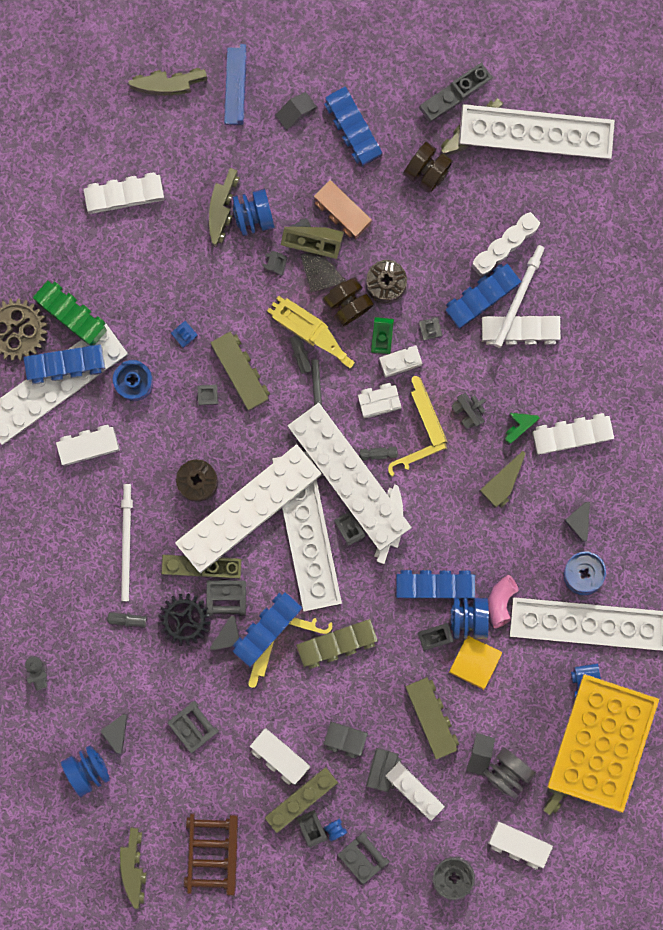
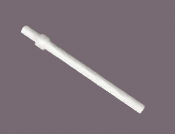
(533, 265)
(126, 504)

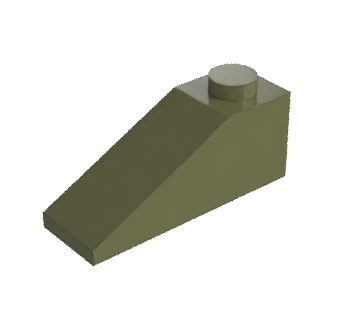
(313, 240)
(501, 485)

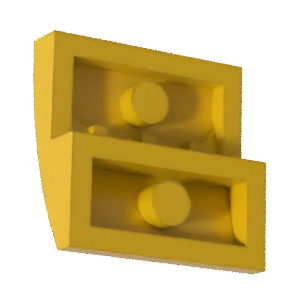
(475, 662)

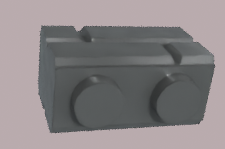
(381, 765)

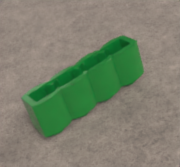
(69, 313)

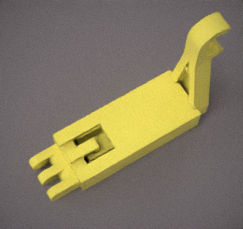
(307, 328)
(431, 423)
(260, 665)

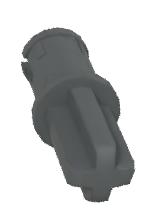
(300, 354)
(127, 619)

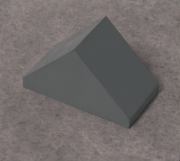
(295, 110)
(579, 521)
(349, 528)
(227, 636)
(435, 636)
(116, 733)
(480, 754)
(312, 829)

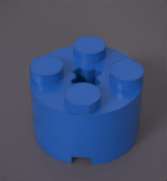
(125, 372)

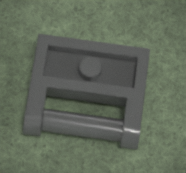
(226, 591)
(188, 731)
(358, 862)

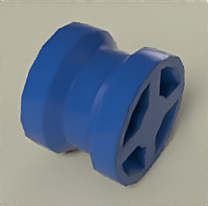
(335, 829)

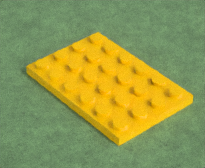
(603, 743)

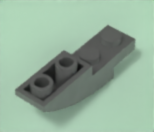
(456, 92)

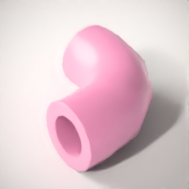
(498, 601)

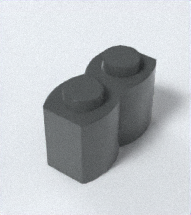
(345, 739)

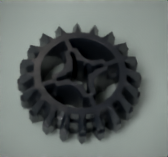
(200, 627)

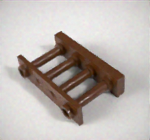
(228, 863)

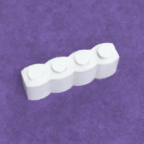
(123, 194)
(510, 241)
(524, 329)
(572, 435)

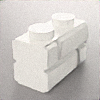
(400, 361)
(379, 401)

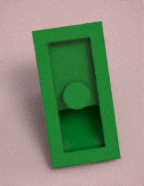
(382, 335)
(523, 421)

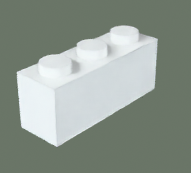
(87, 445)
(279, 757)
(415, 791)
(519, 845)

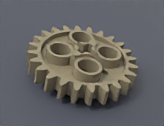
(26, 343)

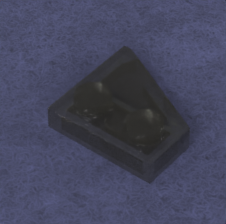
(320, 272)

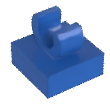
(184, 334)

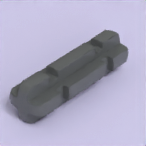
(378, 453)

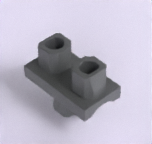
(474, 417)
(36, 672)

